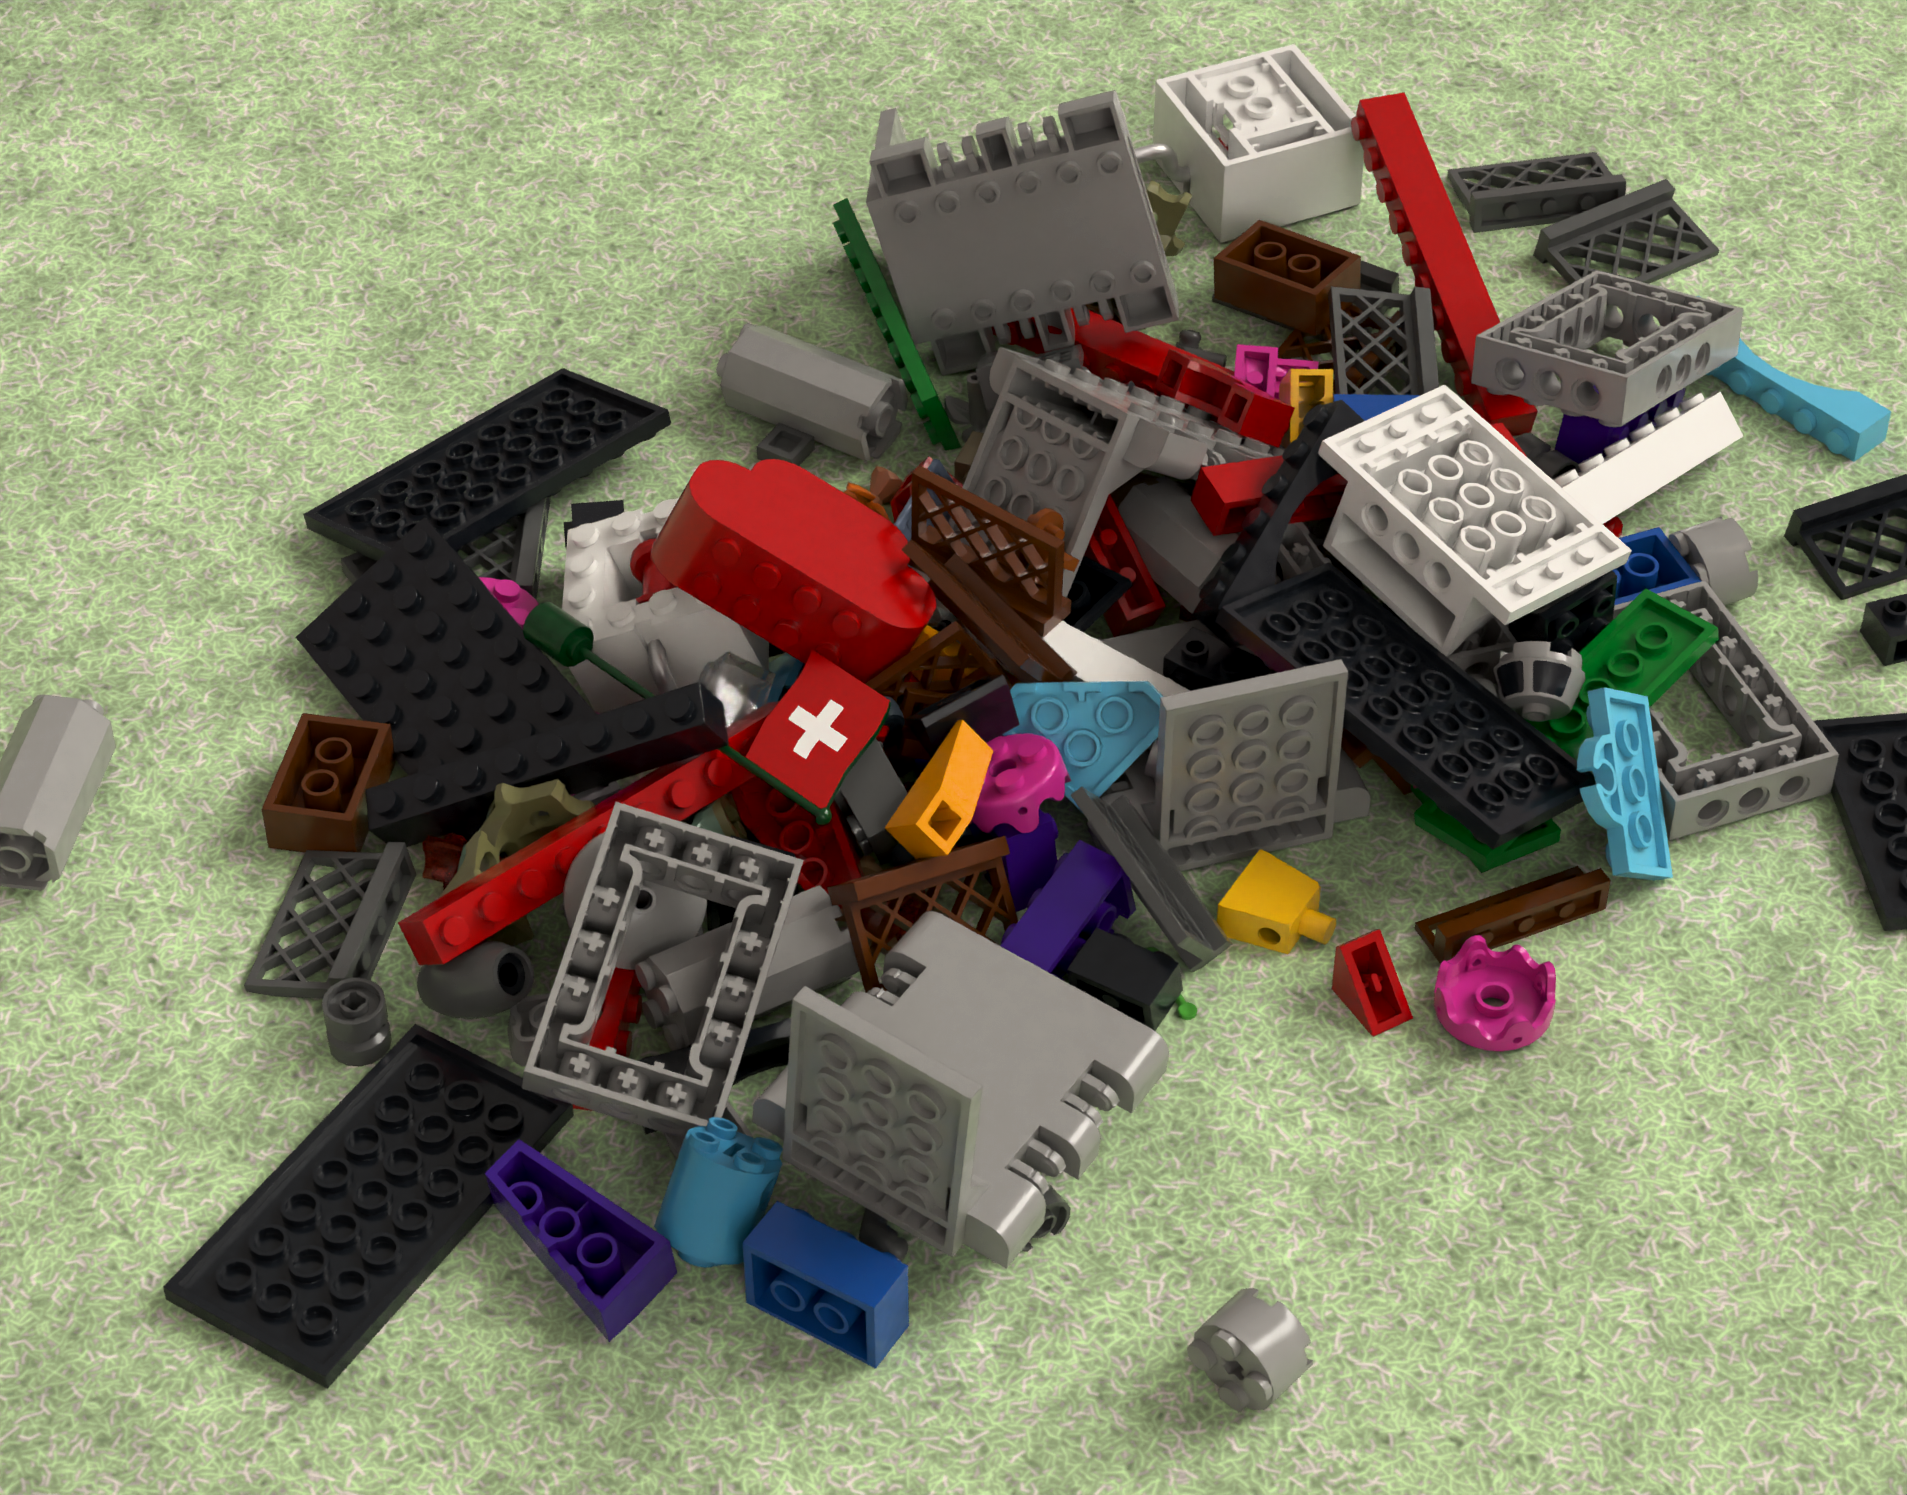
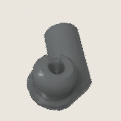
(1190, 341)
(880, 1236)

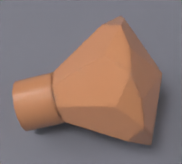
(884, 485)

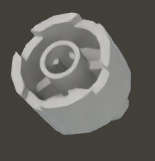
(1718, 556)
(1251, 1350)

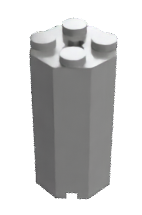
(812, 391)
(1174, 539)
(49, 786)
(808, 954)

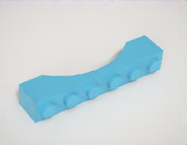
(1838, 418)

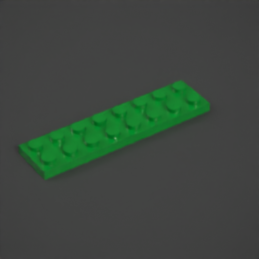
(894, 328)
(1636, 654)

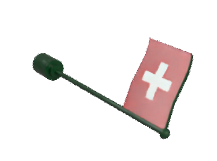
(803, 742)

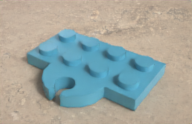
(1627, 784)

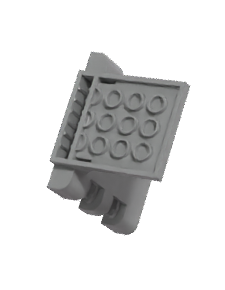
(1018, 231)
(1079, 438)
(1242, 760)
(955, 1088)

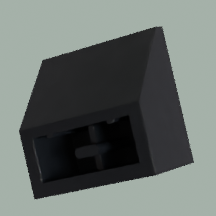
(1571, 619)

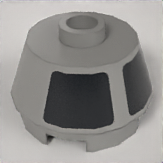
(1539, 681)

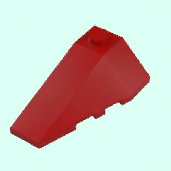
(780, 823)

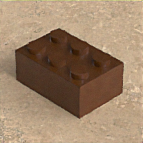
(1284, 276)
(323, 781)

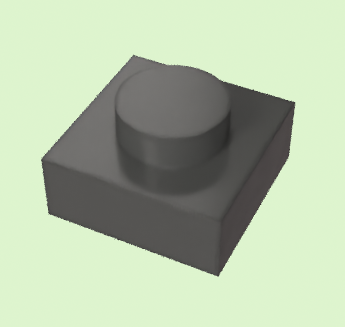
(786, 445)

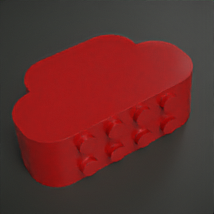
(796, 564)

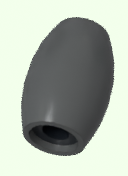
(477, 982)

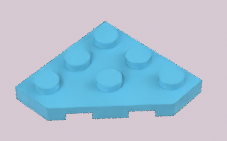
(1093, 725)

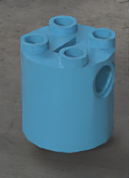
(717, 1193)

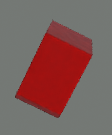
(1369, 983)

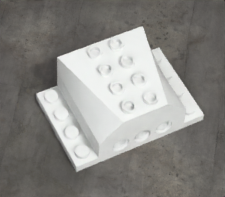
(1457, 521)

